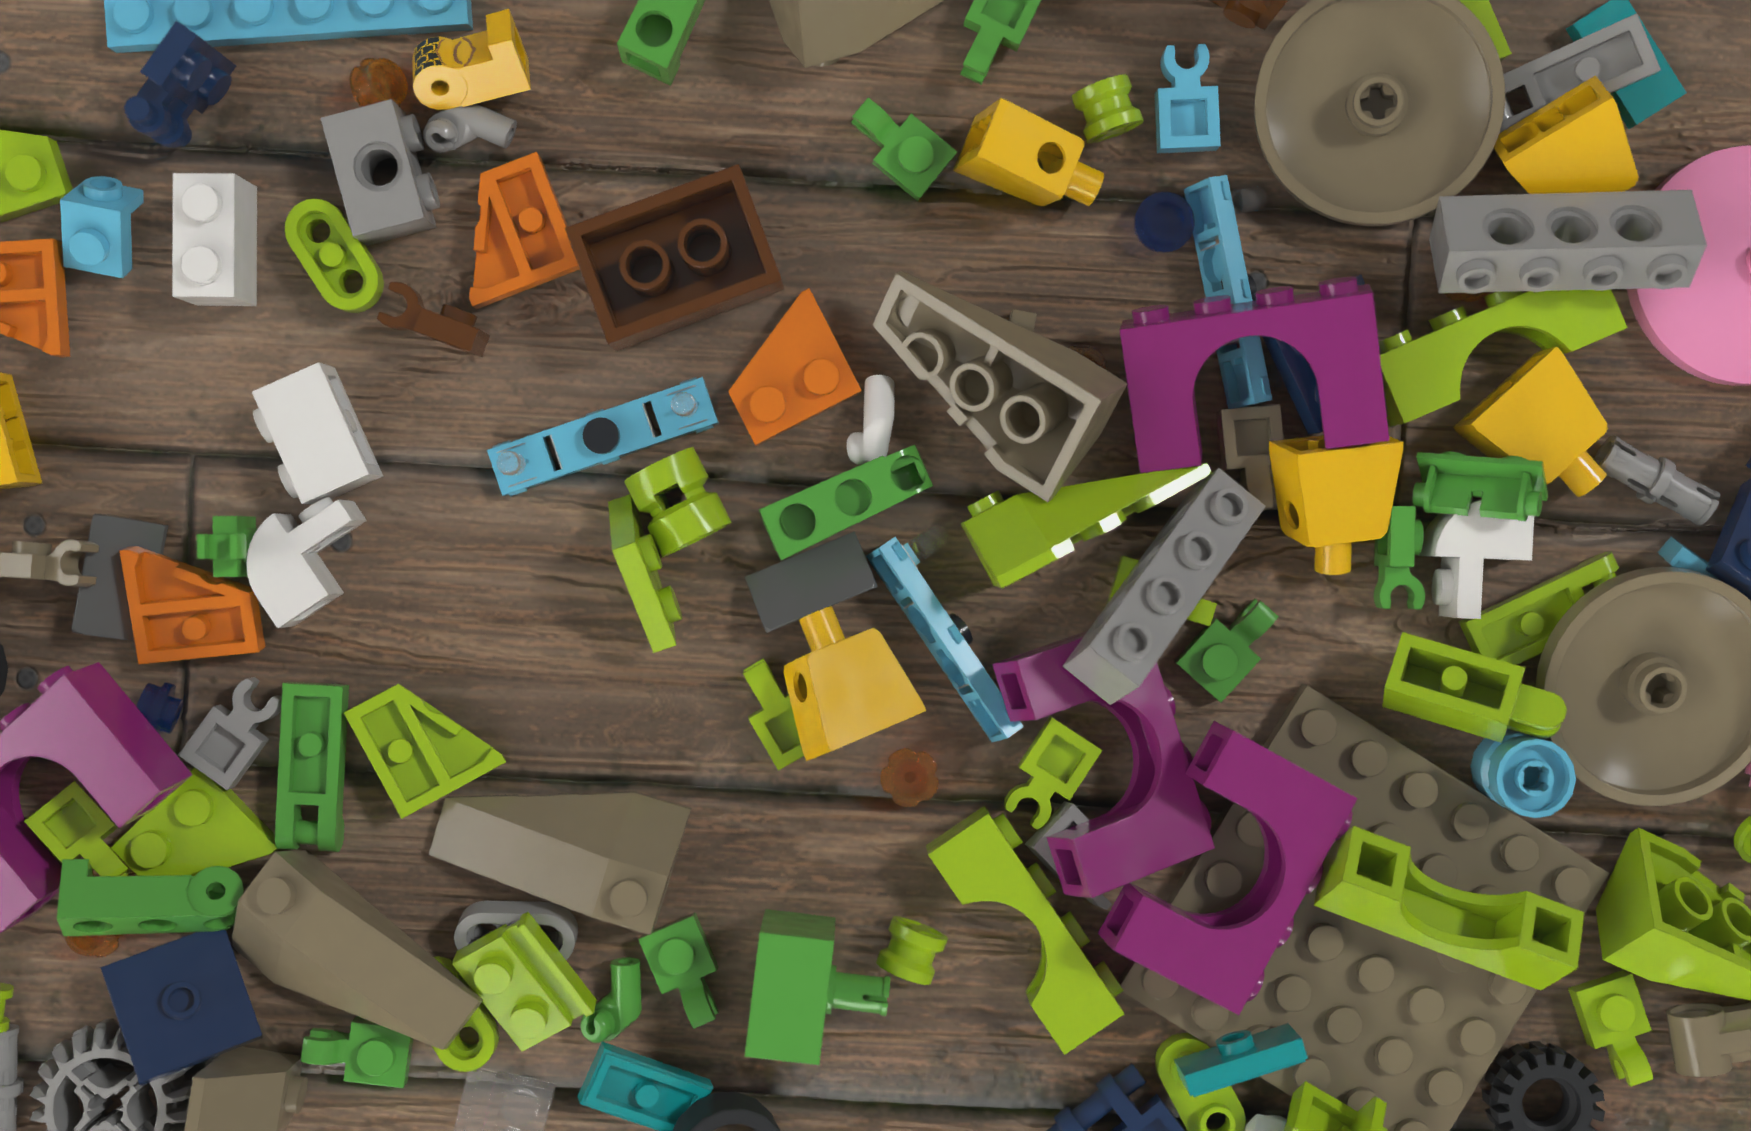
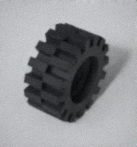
(1533, 1065)

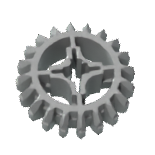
(80, 1073)

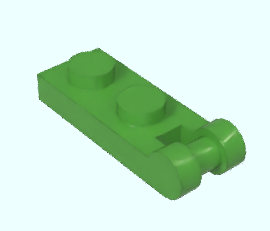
(311, 765)

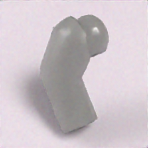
(461, 125)

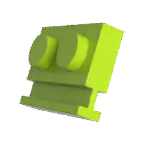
(524, 981)

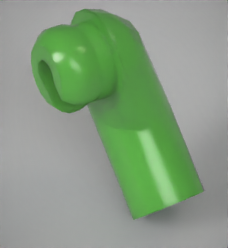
(619, 1007)

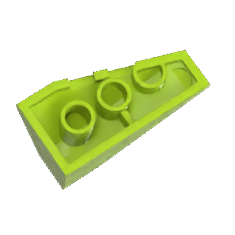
(1029, 533)
(1674, 921)

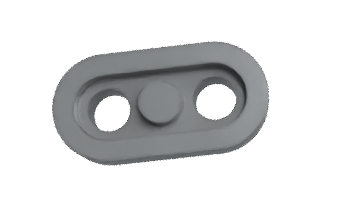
(509, 912)

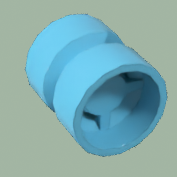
(1510, 771)

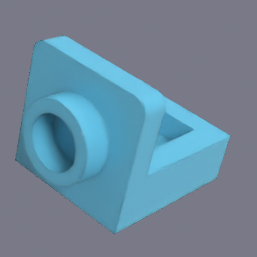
(99, 226)

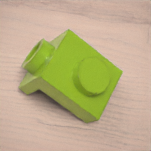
(1318, 1111)

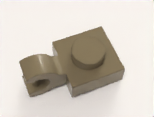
(1245, 446)
(35, 561)

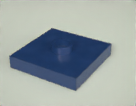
(181, 1004)

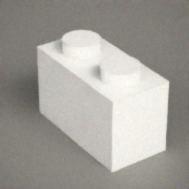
(214, 239)
(315, 434)

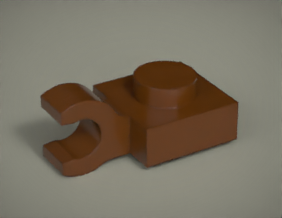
(449, 327)

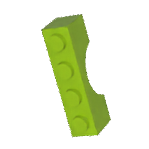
(1428, 370)
(1504, 934)
(1067, 989)

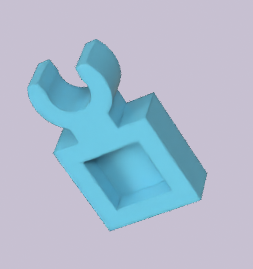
(1187, 111)

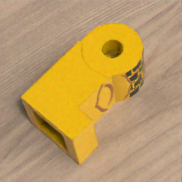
(472, 66)

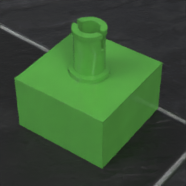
(800, 985)

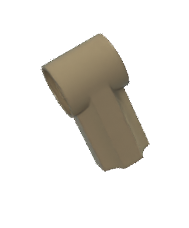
(1709, 1037)

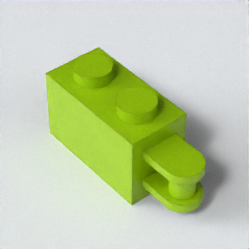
(1468, 691)

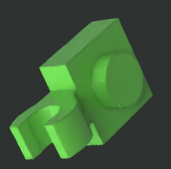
(996, 24)
(909, 153)
(228, 545)
(1395, 555)
(1221, 655)
(681, 959)
(370, 1053)

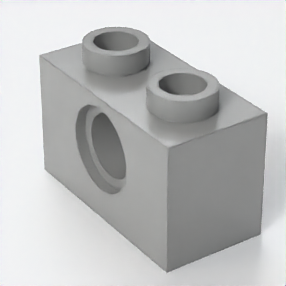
(356, 146)

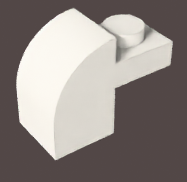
(1463, 546)
(286, 563)

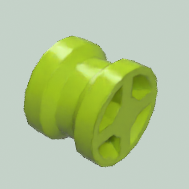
(1107, 108)
(911, 950)

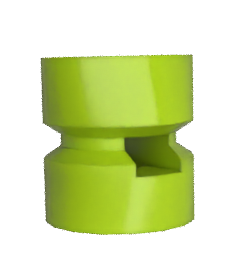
(686, 521)

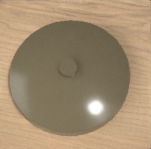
(1378, 106)
(1653, 685)

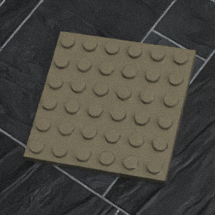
(1365, 1002)

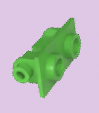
(1508, 485)

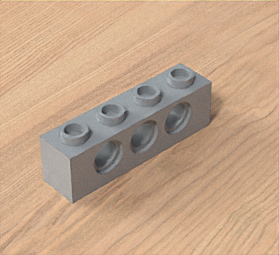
(1566, 241)
(1164, 587)

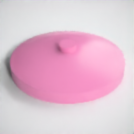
(1709, 323)

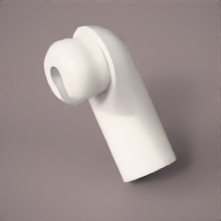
(878, 421)

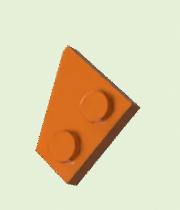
(518, 232)
(34, 295)
(793, 374)
(186, 610)

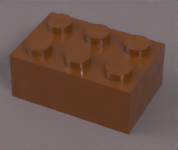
(675, 258)

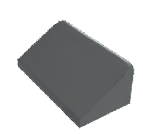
(810, 582)
(104, 606)

